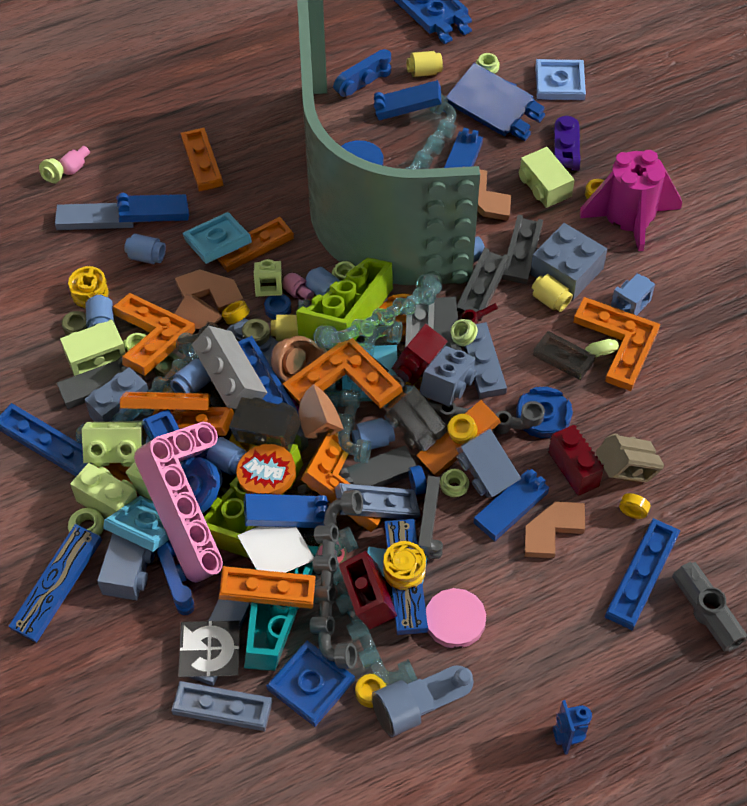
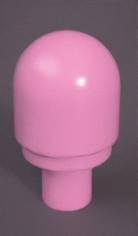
(74, 160)
(296, 286)

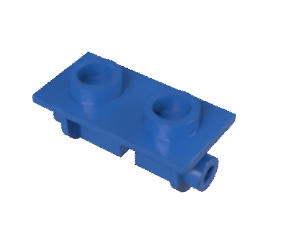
(571, 725)

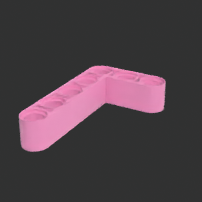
(174, 500)

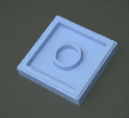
(560, 79)

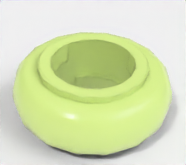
(602, 347)
(87, 514)

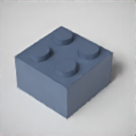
(569, 259)

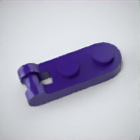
(567, 142)

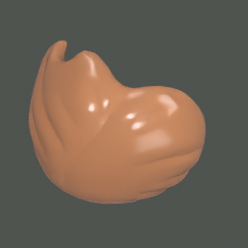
(294, 355)

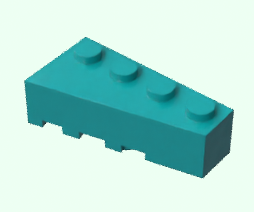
(270, 628)

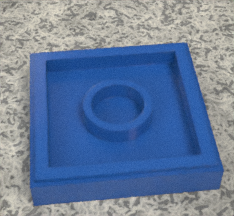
(310, 683)

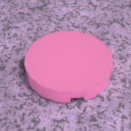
(455, 618)

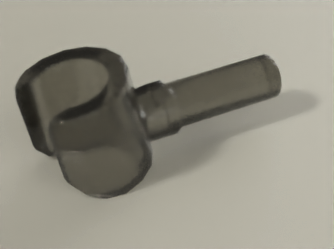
(189, 339)

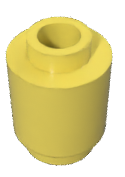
(424, 63)
(551, 292)
(284, 327)

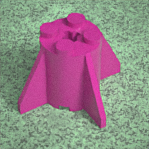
(634, 193)

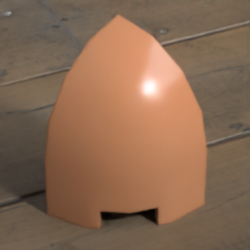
(197, 311)
(318, 413)

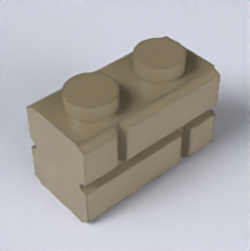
(629, 458)

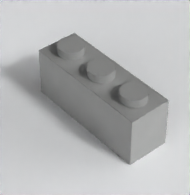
(228, 366)

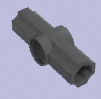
(719, 620)

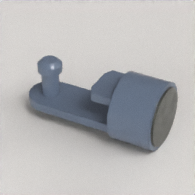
(403, 704)

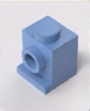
(633, 294)

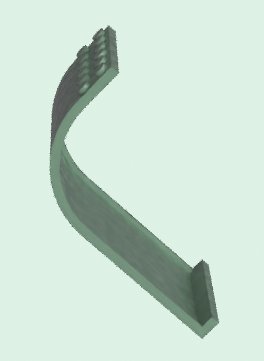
(380, 212)

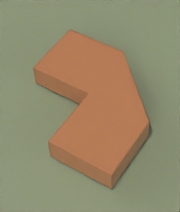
(492, 204)
(202, 283)
(560, 518)

